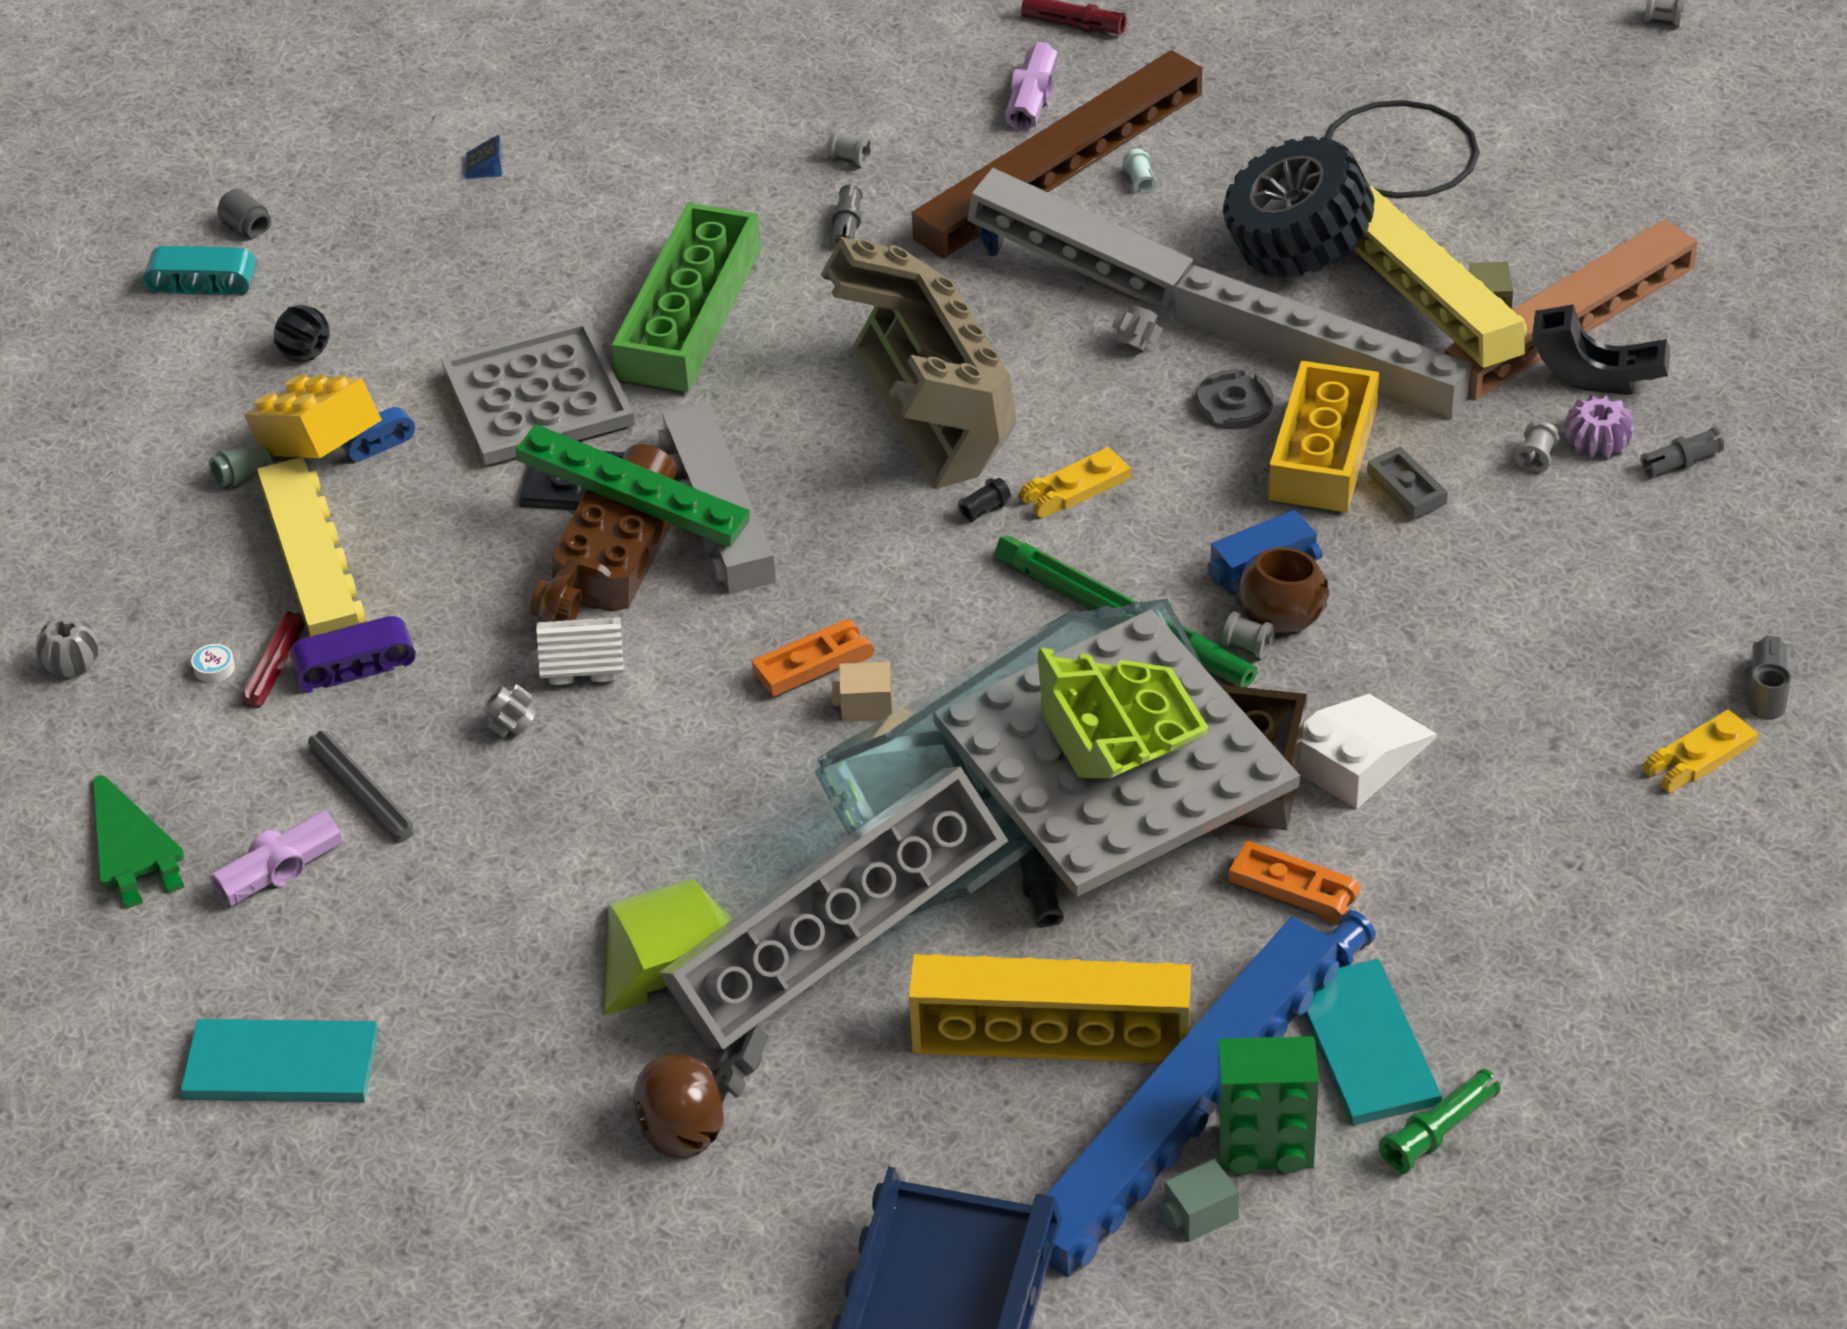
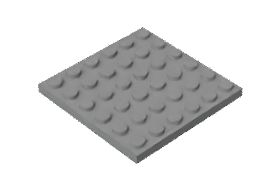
(1112, 825)

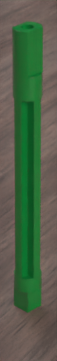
(1096, 595)

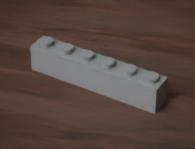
(1078, 239)
(707, 465)

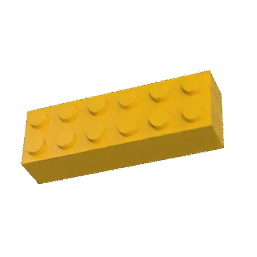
(1048, 1008)

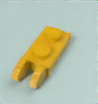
(1075, 482)
(1701, 750)

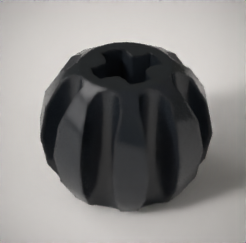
(301, 333)

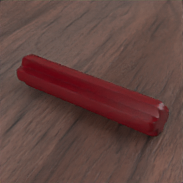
(272, 659)

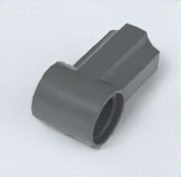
(1769, 678)

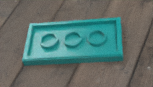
(1370, 1045)
(280, 1060)

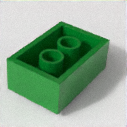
(1266, 1103)

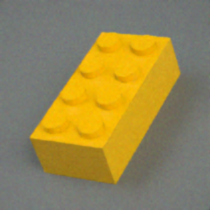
(1323, 436)

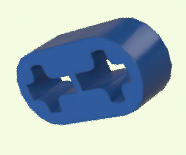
(381, 435)

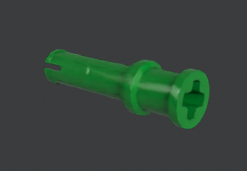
(1426, 1130)

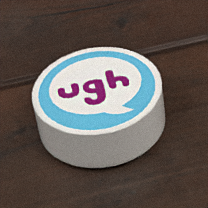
(213, 663)

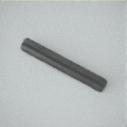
(361, 786)

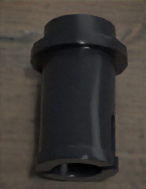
(985, 499)

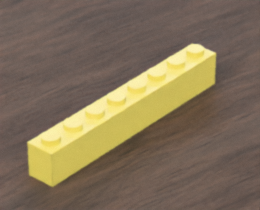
(1441, 287)

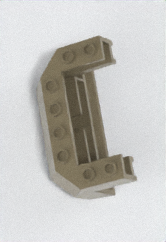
(926, 359)

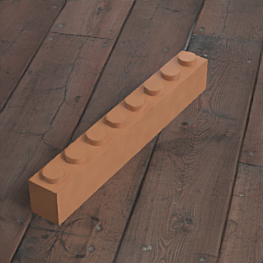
(1597, 292)

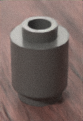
(244, 213)

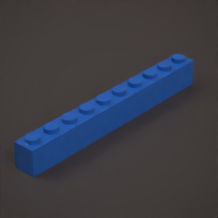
(1183, 1092)

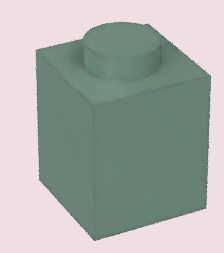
(1200, 1200)

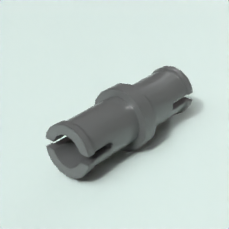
(846, 216)
(1682, 452)

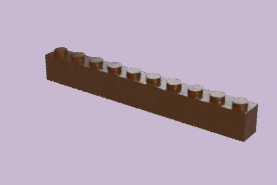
(1066, 146)

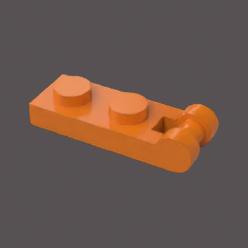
(811, 657)
(1293, 881)

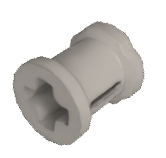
(1665, 10)
(850, 146)
(1539, 441)
(1247, 635)

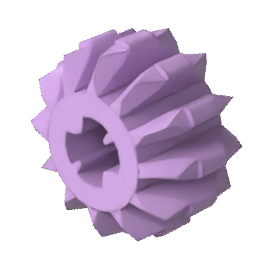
(1599, 426)

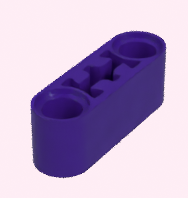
(351, 653)

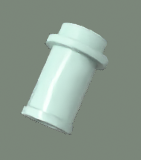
(1137, 165)

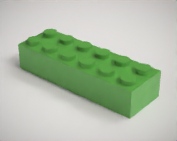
(686, 297)

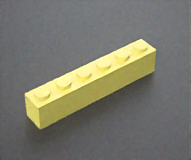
(309, 548)

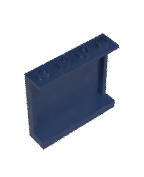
(948, 1260)

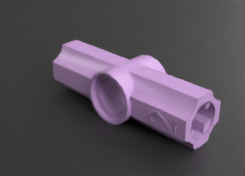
(1031, 86)
(276, 858)

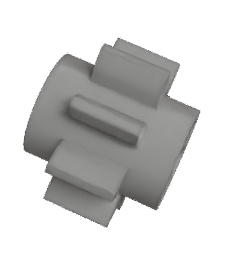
(1137, 327)
(509, 710)

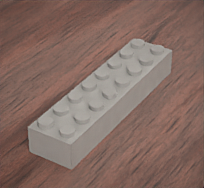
(833, 907)

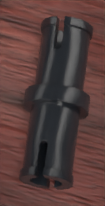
(1040, 888)

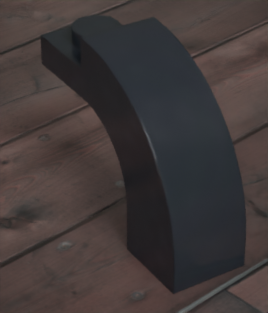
(1592, 364)

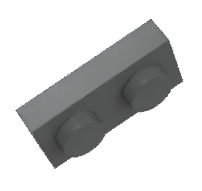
(1407, 482)

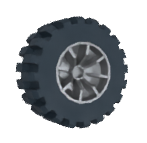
(1298, 207)

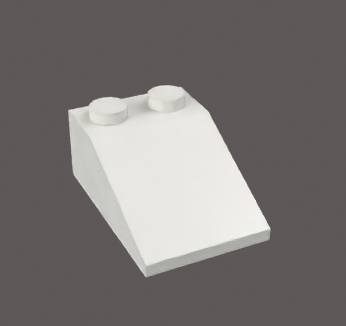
(1359, 747)

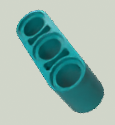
(199, 270)

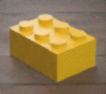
(312, 416)

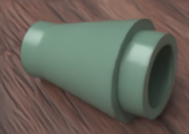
(237, 466)

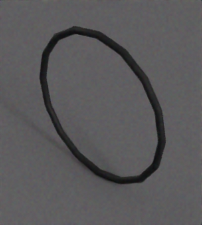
(1456, 119)

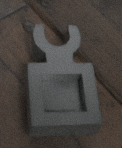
(737, 1061)

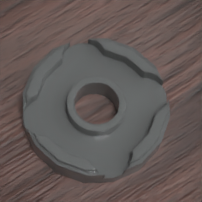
(1227, 414)

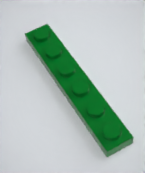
(632, 485)

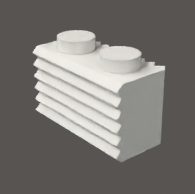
(580, 649)

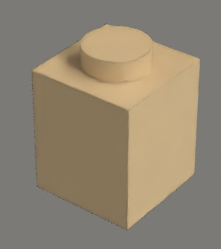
(863, 691)

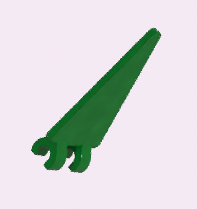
(131, 844)

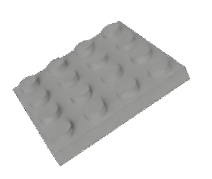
(538, 379)

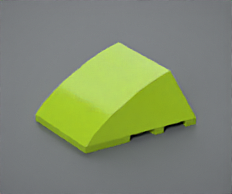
(1115, 714)
(652, 933)

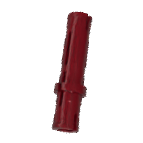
(1087, 17)

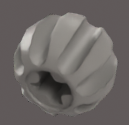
(67, 646)

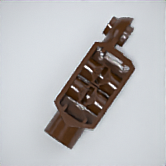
(603, 550)

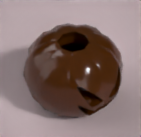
(1283, 589)
(678, 1105)

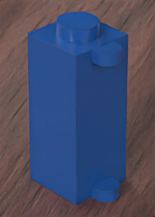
(1234, 551)

